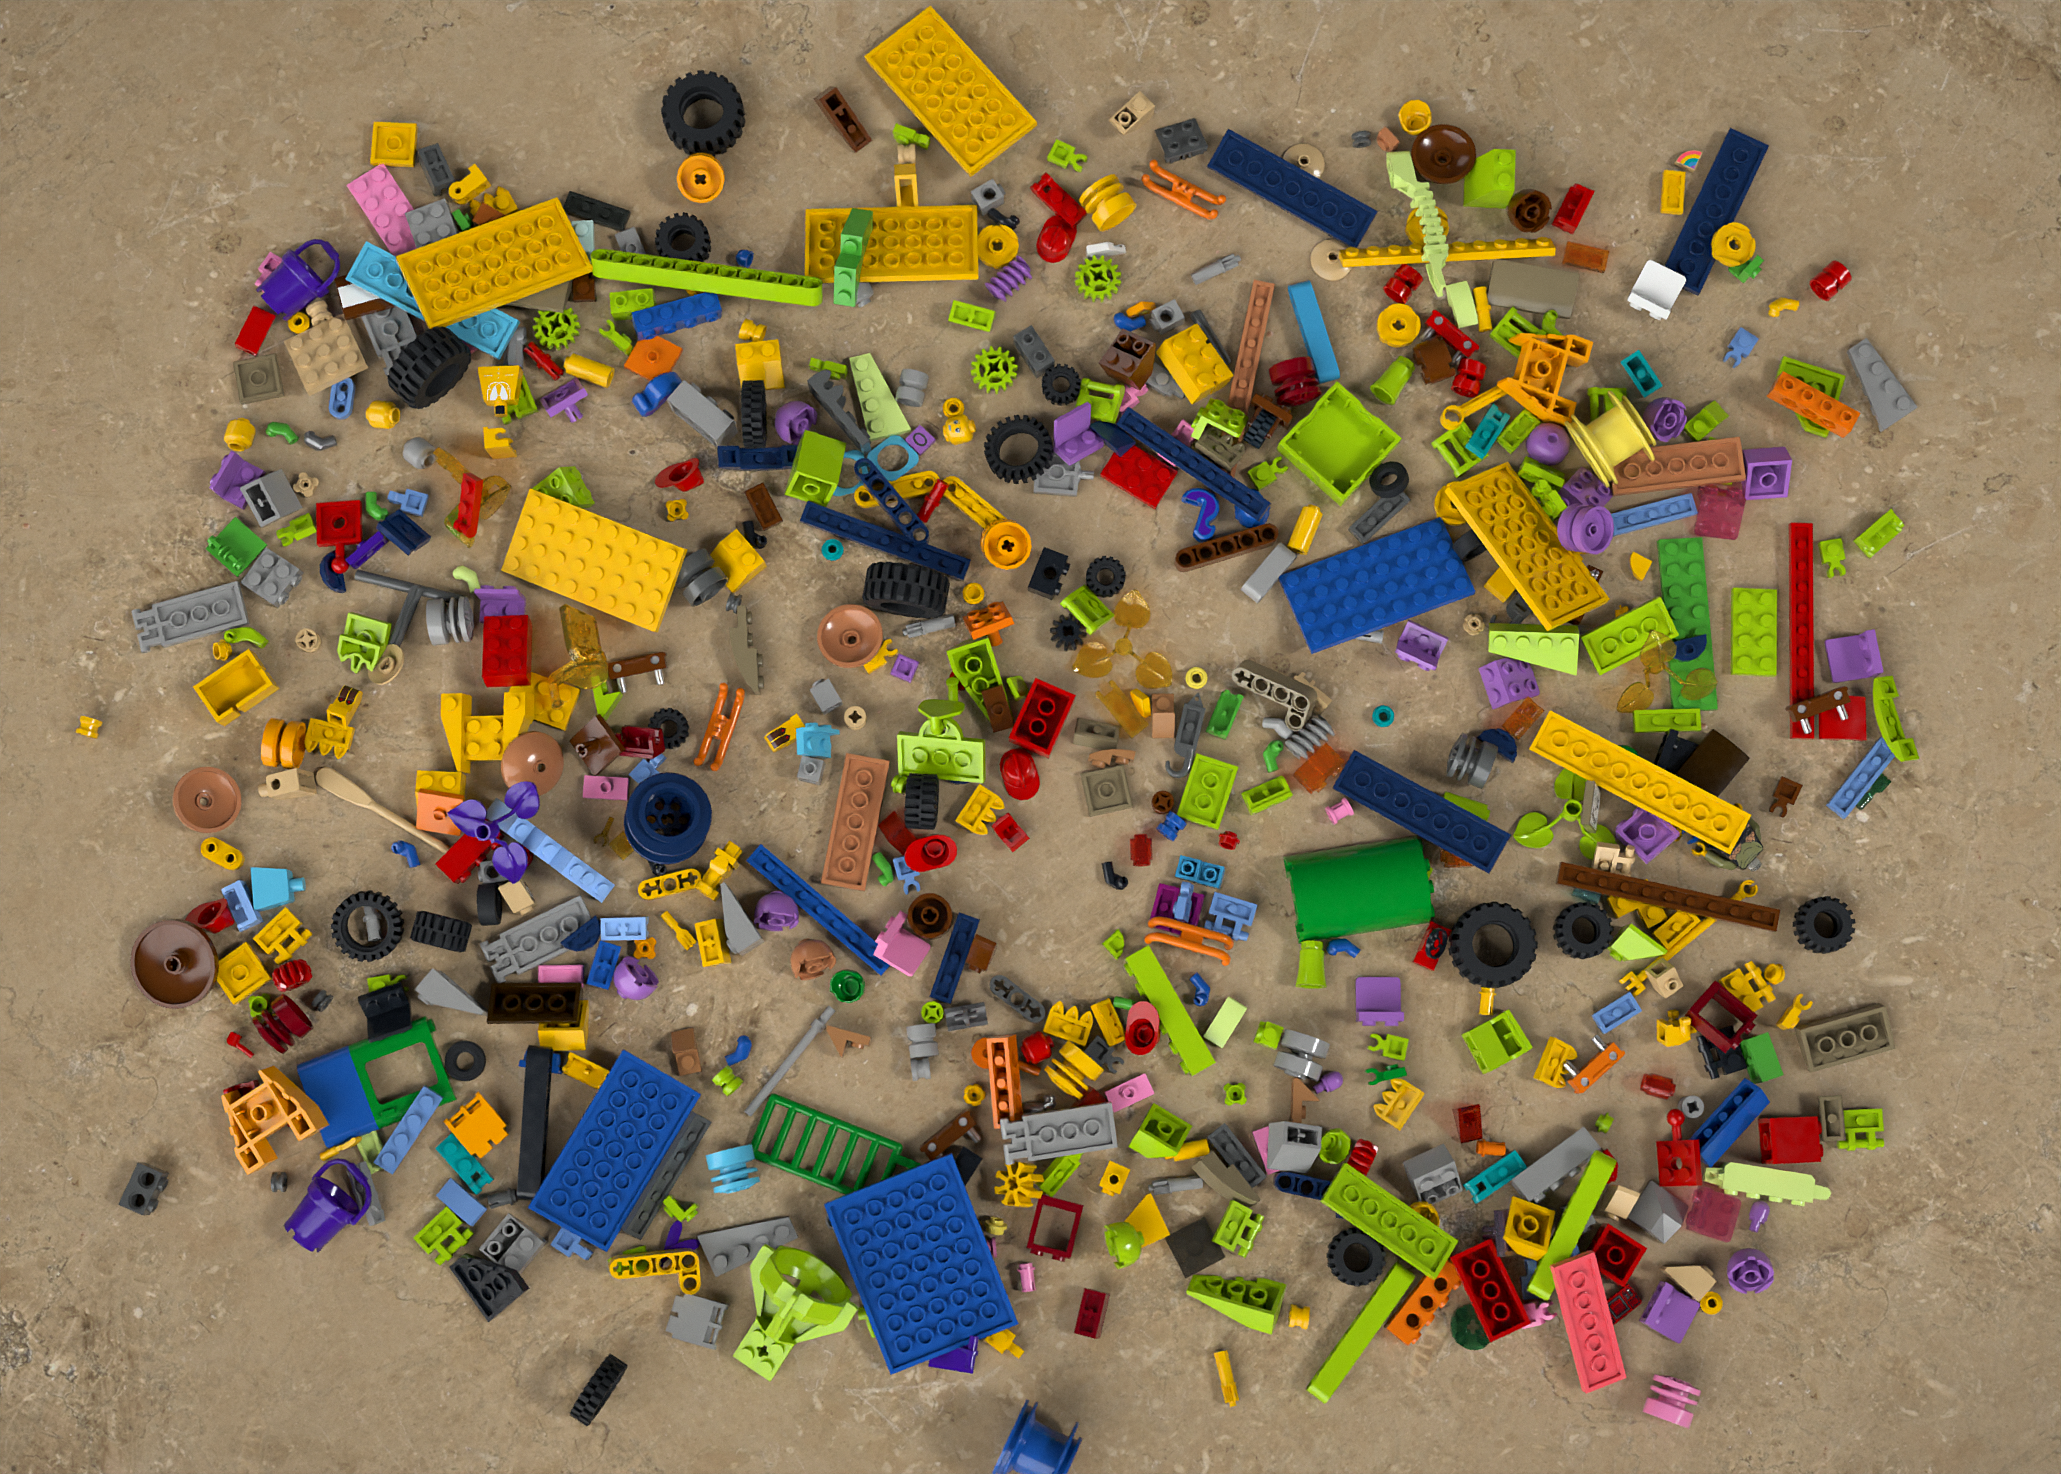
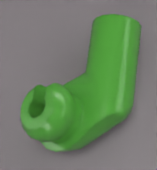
(282, 429)
(373, 509)
(1271, 753)
(885, 867)
(1123, 1003)

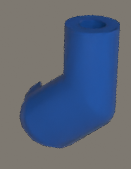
(1126, 323)
(407, 850)

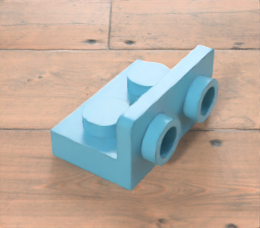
(815, 740)

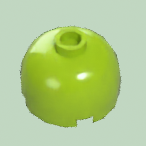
(1123, 1243)

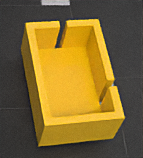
(1194, 363)
(236, 687)

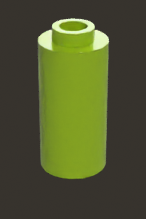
(1474, 807)

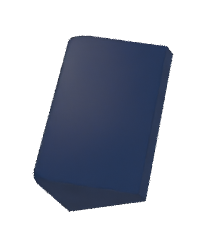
(1113, 437)

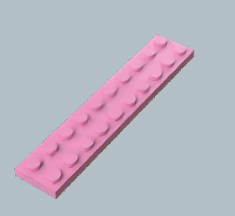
(386, 210)

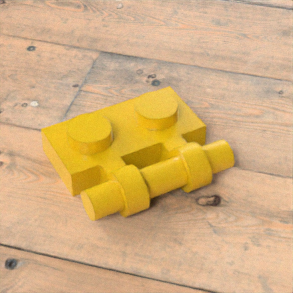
(277, 931)
(1738, 985)

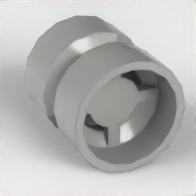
(911, 390)
(922, 1041)

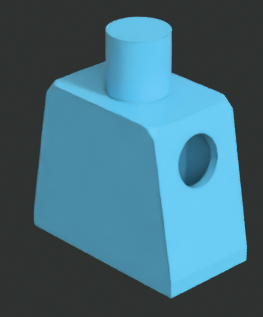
(274, 887)

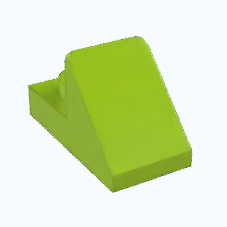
(1705, 421)
(605, 703)

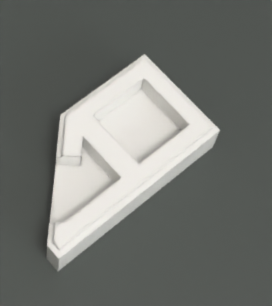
(1105, 248)

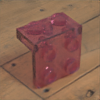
(1719, 512)
(1713, 1214)

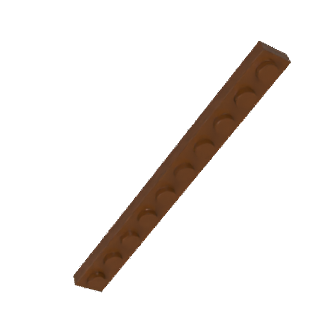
(1668, 897)

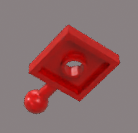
(349, 534)
(1686, 1150)

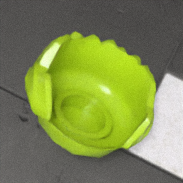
(1334, 1146)

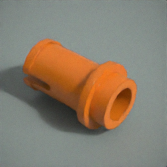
(1490, 1148)

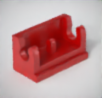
(1573, 208)
(254, 330)

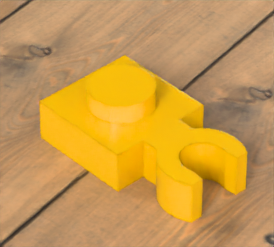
(879, 660)

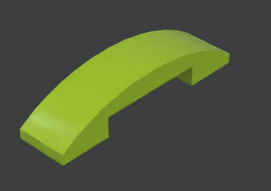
(1888, 721)

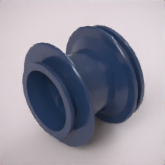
(667, 789)

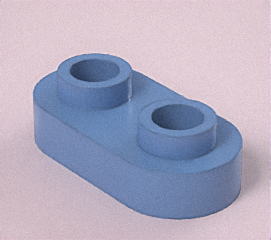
(342, 398)

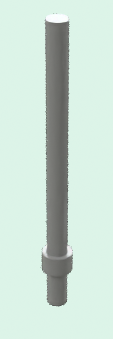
(818, 1025)

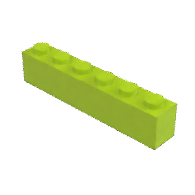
(1172, 1014)

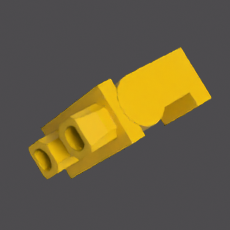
(720, 869)

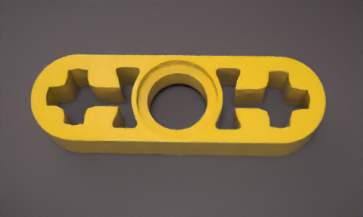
(655, 893)

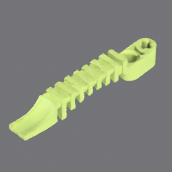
(1403, 178)

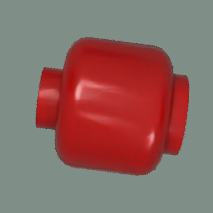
(1037, 1047)

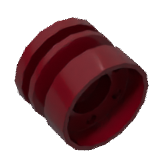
(1294, 381)
(278, 1027)

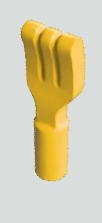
(682, 935)
(335, 1149)

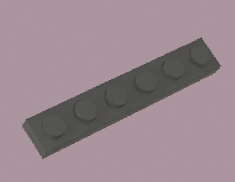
(666, 1175)

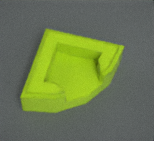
(1115, 944)

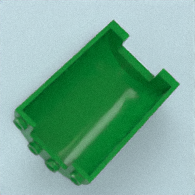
(1360, 888)

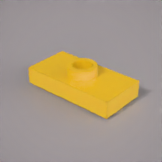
(1672, 192)
(1109, 1022)

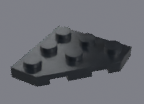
(489, 1284)

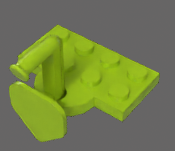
(939, 750)

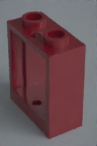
(1732, 1005)
(1061, 1204)

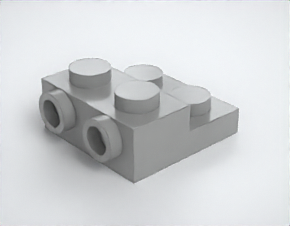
(272, 577)

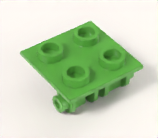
(235, 546)

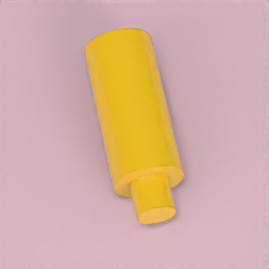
(1191, 1150)

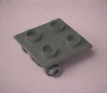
(1181, 140)

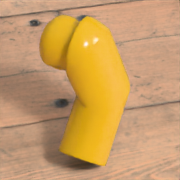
(1781, 304)

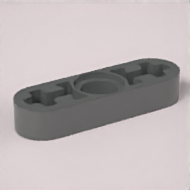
(1007, 984)

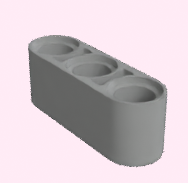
(1268, 572)

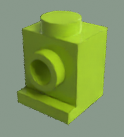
(1268, 1035)

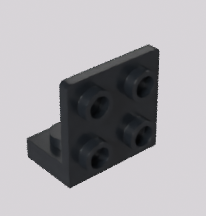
(1673, 751)
(386, 1012)

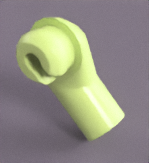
(468, 575)

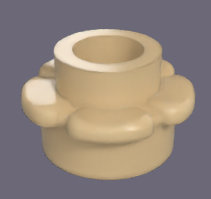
(1473, 630)

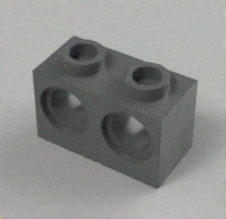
(1033, 351)
(138, 1185)

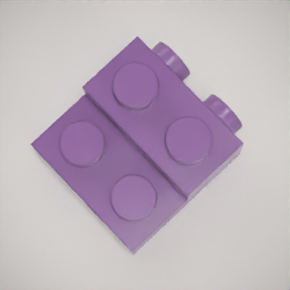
(1646, 833)

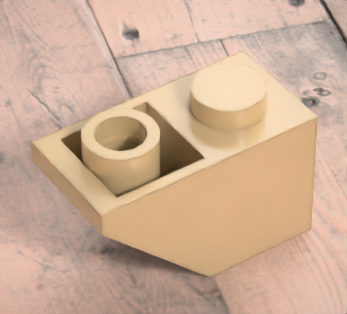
(1133, 114)

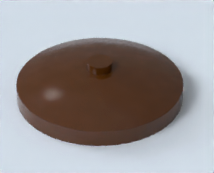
(174, 963)

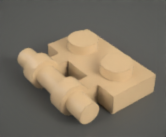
(1608, 855)

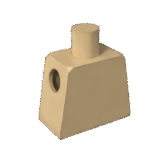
(288, 784)

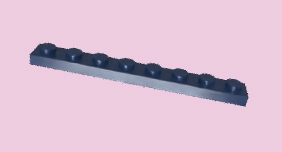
(1193, 464)
(884, 541)

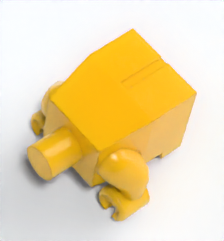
(1674, 1031)

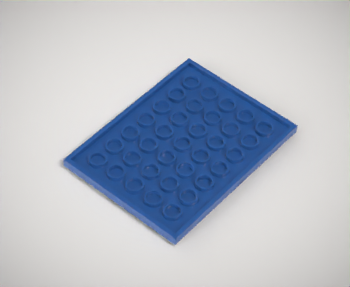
(921, 1263)

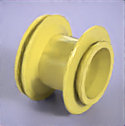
(1611, 438)

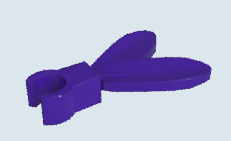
(673, 1238)

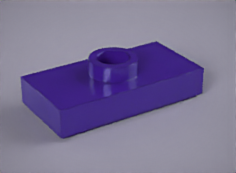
(366, 549)

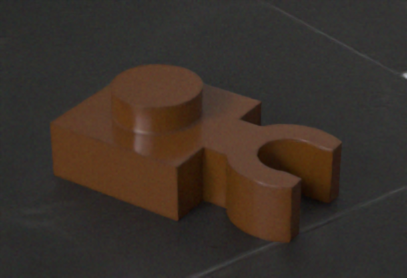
(584, 289)
(1785, 792)

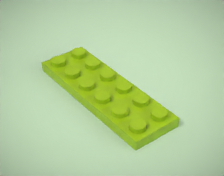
(1389, 1221)

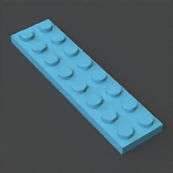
(381, 276)

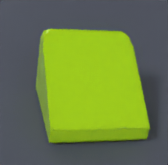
(1017, 687)

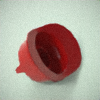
(1055, 240)
(681, 475)
(1019, 774)
(930, 853)
(212, 916)
(1142, 1028)

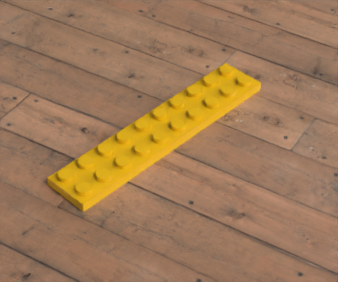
(1640, 782)

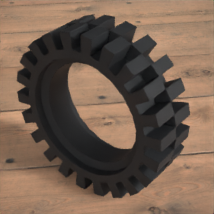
(753, 414)
(1010, 428)
(355, 949)
(598, 1389)

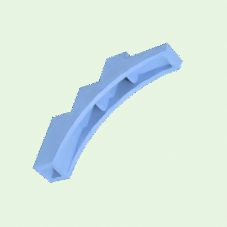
(551, 852)

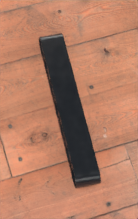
(534, 1121)

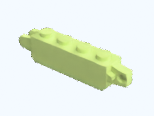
(1766, 1182)

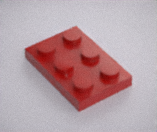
(1140, 475)

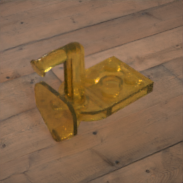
(489, 501)
(583, 645)

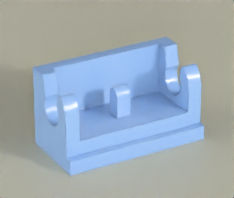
(241, 905)
(624, 928)

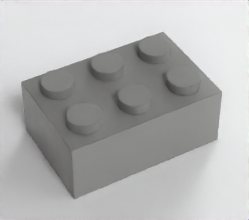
(702, 414)

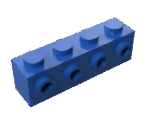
(676, 315)
(1729, 1121)

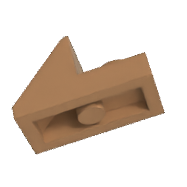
(1163, 715)
(841, 1037)
(686, 1051)
(1300, 1093)

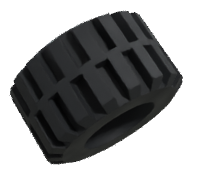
(683, 225)
(921, 801)
(1841, 920)
(1601, 926)
(441, 931)
(1341, 1271)

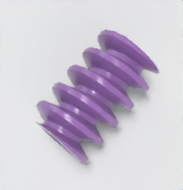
(1009, 278)

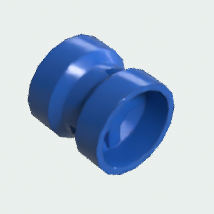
(1171, 826)

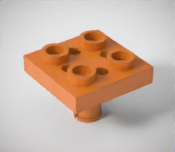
(988, 622)

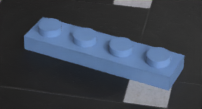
(1654, 514)
(1861, 779)
(408, 1129)

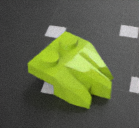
(363, 641)

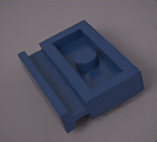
(403, 532)

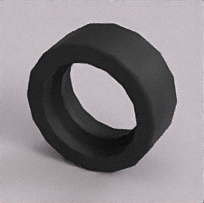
(1468, 546)
(489, 904)

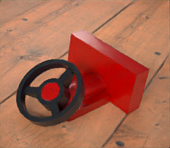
(1432, 946)

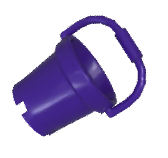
(295, 283)
(326, 1208)

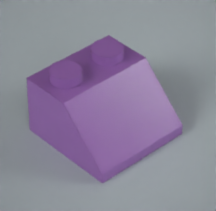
(1766, 473)

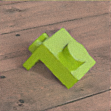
(673, 1209)

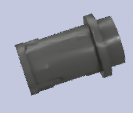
(503, 1198)

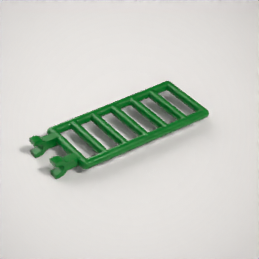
(835, 1123)

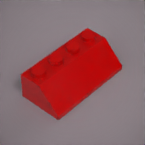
(1490, 1290)

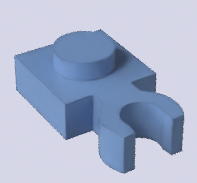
(1741, 345)
(906, 873)
(1183, 906)

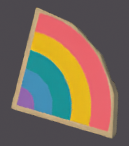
(1689, 160)

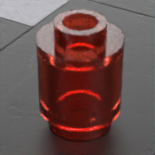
(1141, 850)
(1658, 1086)

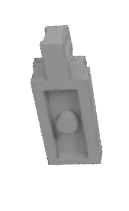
(1163, 382)
(374, 1213)

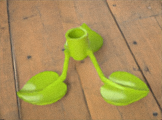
(1536, 833)

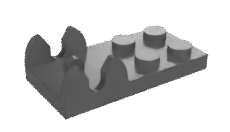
(833, 402)

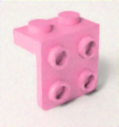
(901, 947)

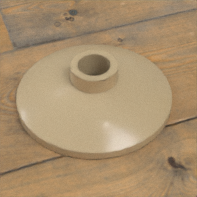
(1305, 151)
(1323, 265)
(388, 665)

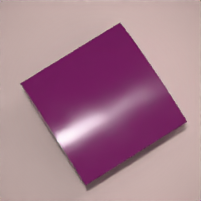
(1165, 901)

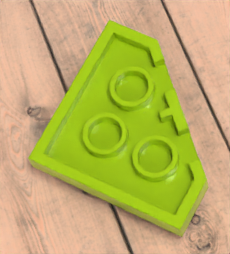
(1819, 378)

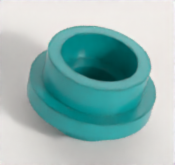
(832, 556)
(1386, 710)

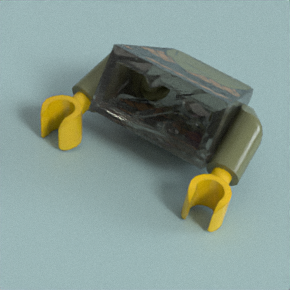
(1744, 852)

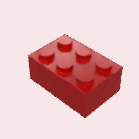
(507, 651)
(1042, 718)

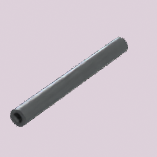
(403, 586)

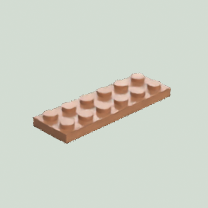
(1681, 467)
(855, 822)

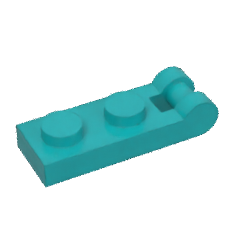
(1487, 431)
(464, 1163)
(1495, 1176)

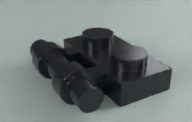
(1730, 1061)

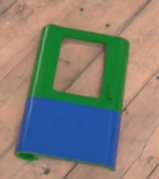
(345, 1092)

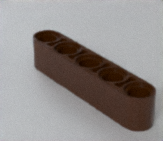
(1233, 540)

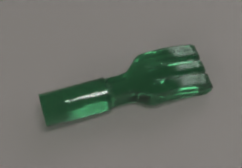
(1877, 787)

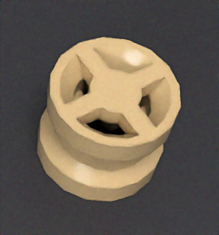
(906, 154)
(318, 312)
(304, 637)
(852, 719)

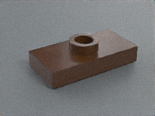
(763, 506)
(997, 708)

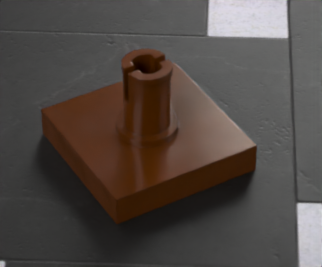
(597, 745)

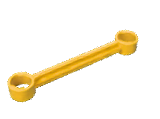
(1470, 407)

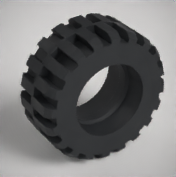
(696, 88)
(429, 367)
(906, 590)
(1519, 931)

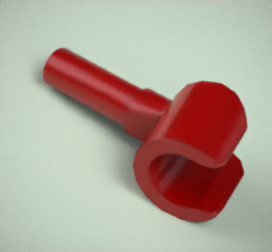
(234, 1039)

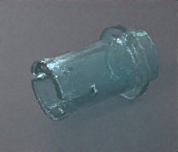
(1587, 896)

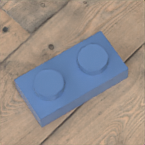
(1616, 1013)

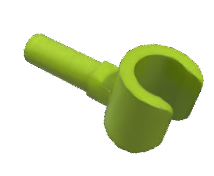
(862, 1315)

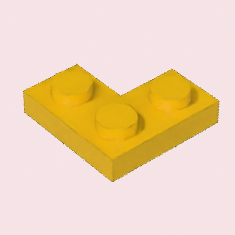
(1649, 914)

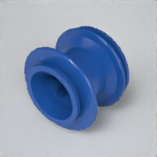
(1036, 1447)

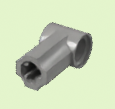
(515, 349)

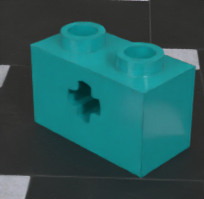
(1641, 373)

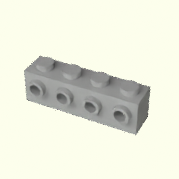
(1555, 1167)

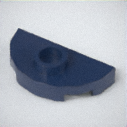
(329, 577)
(1690, 648)
(1505, 742)
(584, 937)

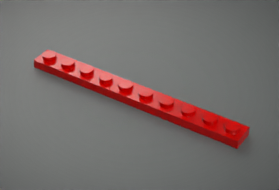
(1801, 621)

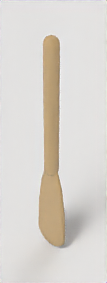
(349, 791)

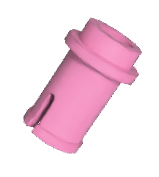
(1027, 1277)

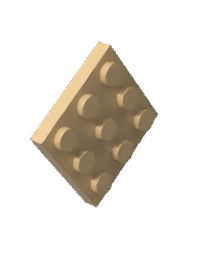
(326, 354)

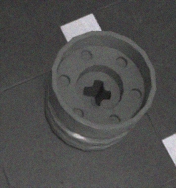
(1471, 760)

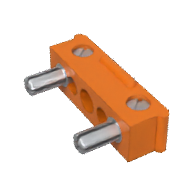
(1595, 1067)

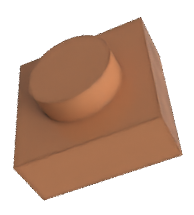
(1387, 140)

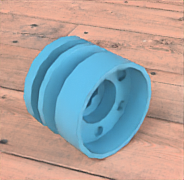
(733, 1169)

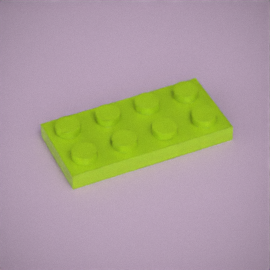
(1754, 632)
(1626, 634)

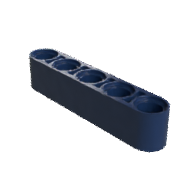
(887, 493)
(1295, 1185)

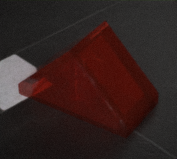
(897, 833)
(1468, 1123)

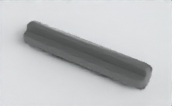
(1198, 317)
(406, 615)

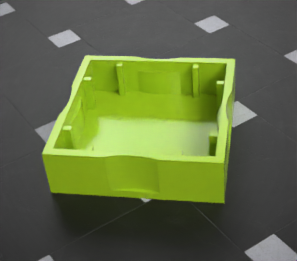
(1338, 444)

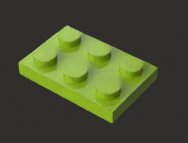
(1207, 791)

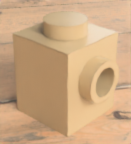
(1664, 978)

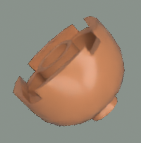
(811, 958)

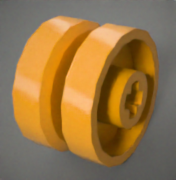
(698, 190)
(1014, 553)
(283, 743)

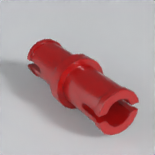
(543, 361)
(932, 500)

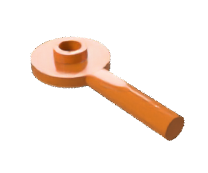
(980, 1058)

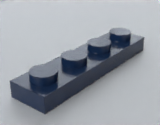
(954, 958)

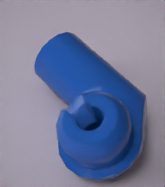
(1340, 945)
(1202, 990)
(742, 1051)

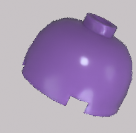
(1665, 418)
(793, 420)
(1548, 444)
(776, 911)
(633, 980)
(1750, 1271)

